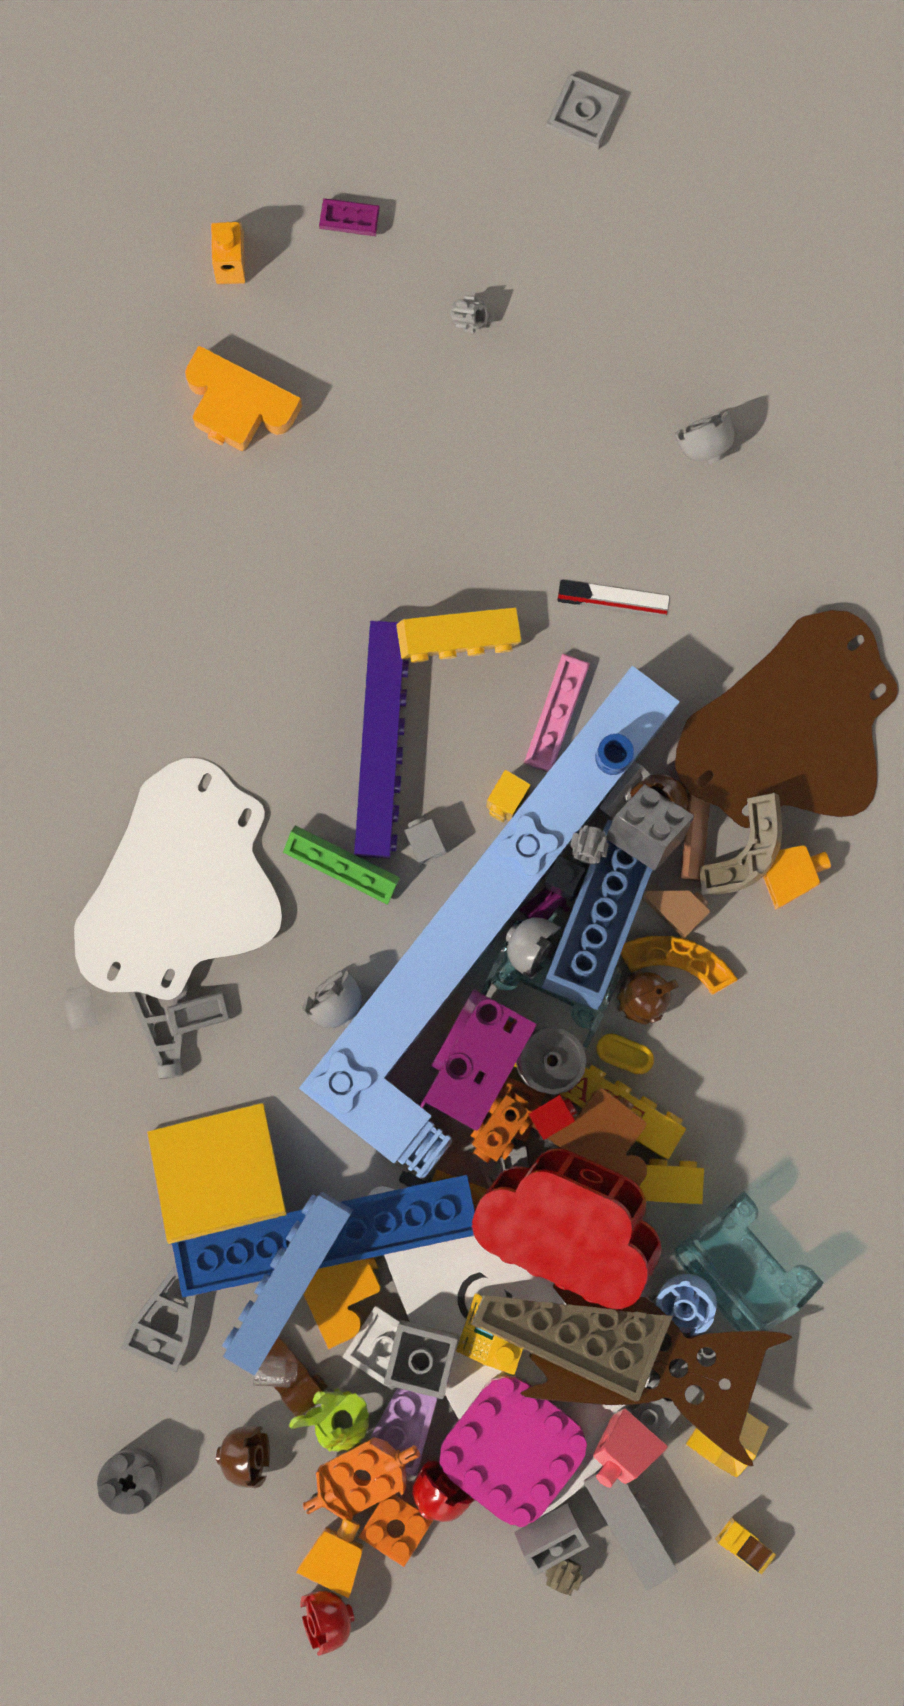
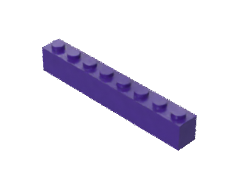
(380, 743)

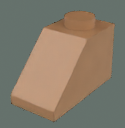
(678, 908)

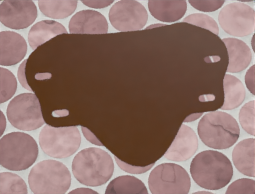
(794, 724)

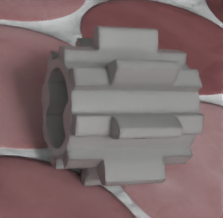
(469, 314)
(589, 845)

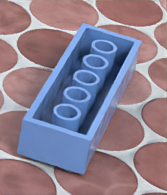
(597, 927)
(284, 1288)

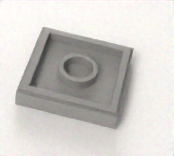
(583, 111)

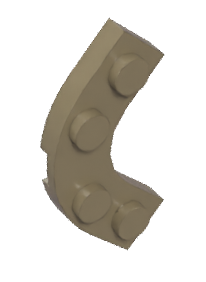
(757, 855)

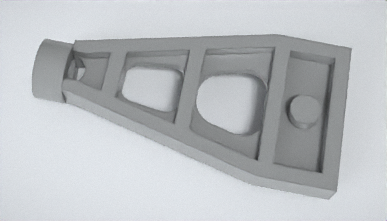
(148, 1020)
(154, 1344)

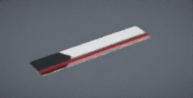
(613, 598)

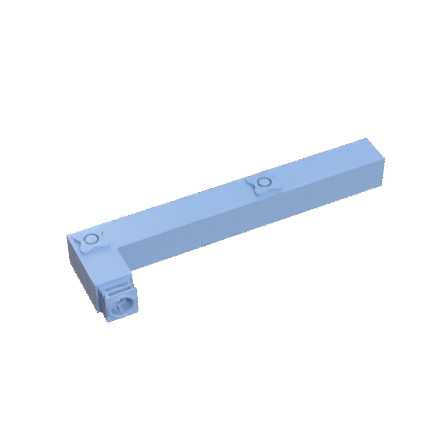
(354, 1070)

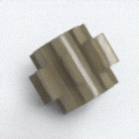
(565, 1577)

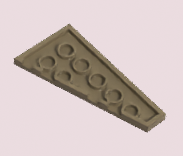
(589, 1341)

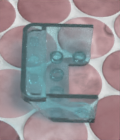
(745, 1276)

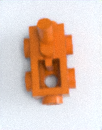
(495, 1136)

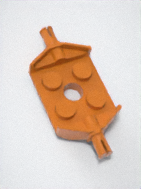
(345, 1493)

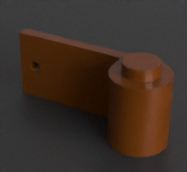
(300, 1393)

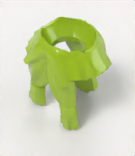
(324, 1415)

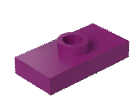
(349, 217)

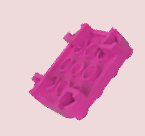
(512, 1451)

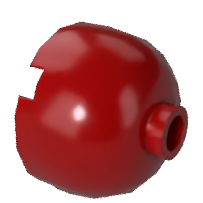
(437, 1495)
(326, 1620)

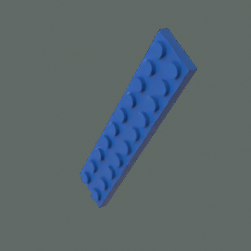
(375, 1228)

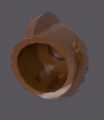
(645, 997)

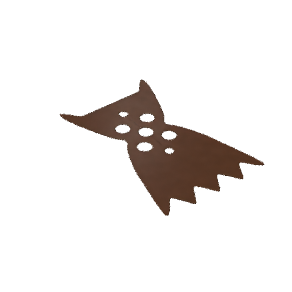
(721, 1411)

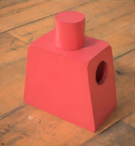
(626, 1449)

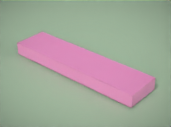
(556, 713)

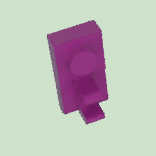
(545, 904)

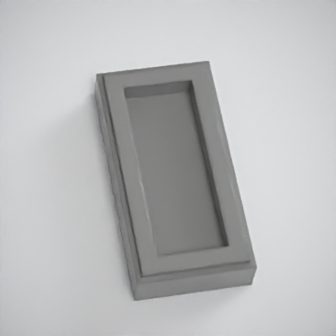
(197, 1013)

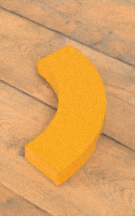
(679, 954)

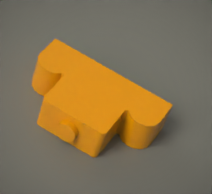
(237, 401)
(334, 1291)

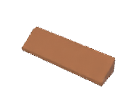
(696, 836)

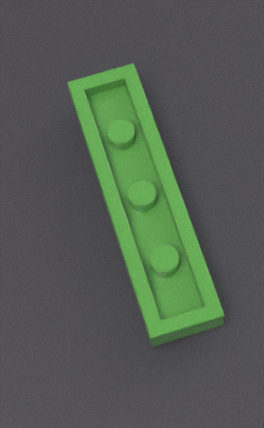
(341, 864)

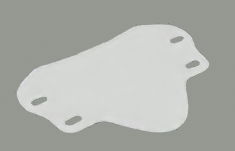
(178, 885)

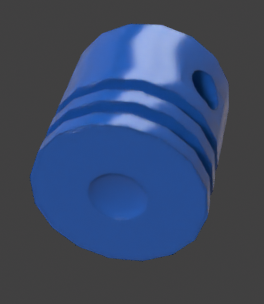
(614, 754)

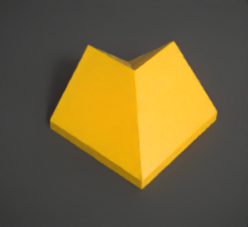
(751, 1439)

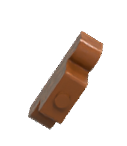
(604, 1135)

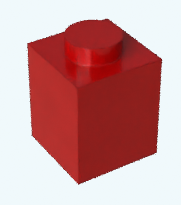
(553, 1116)

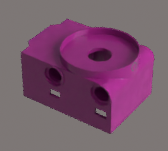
(475, 1045)

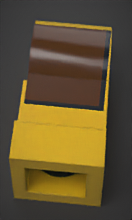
(745, 1546)

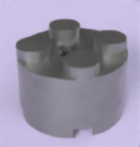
(113, 1488)

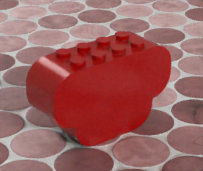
(571, 1227)

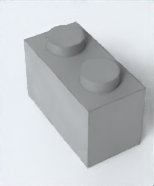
(551, 1539)

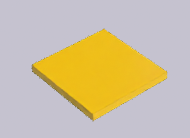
(216, 1173)

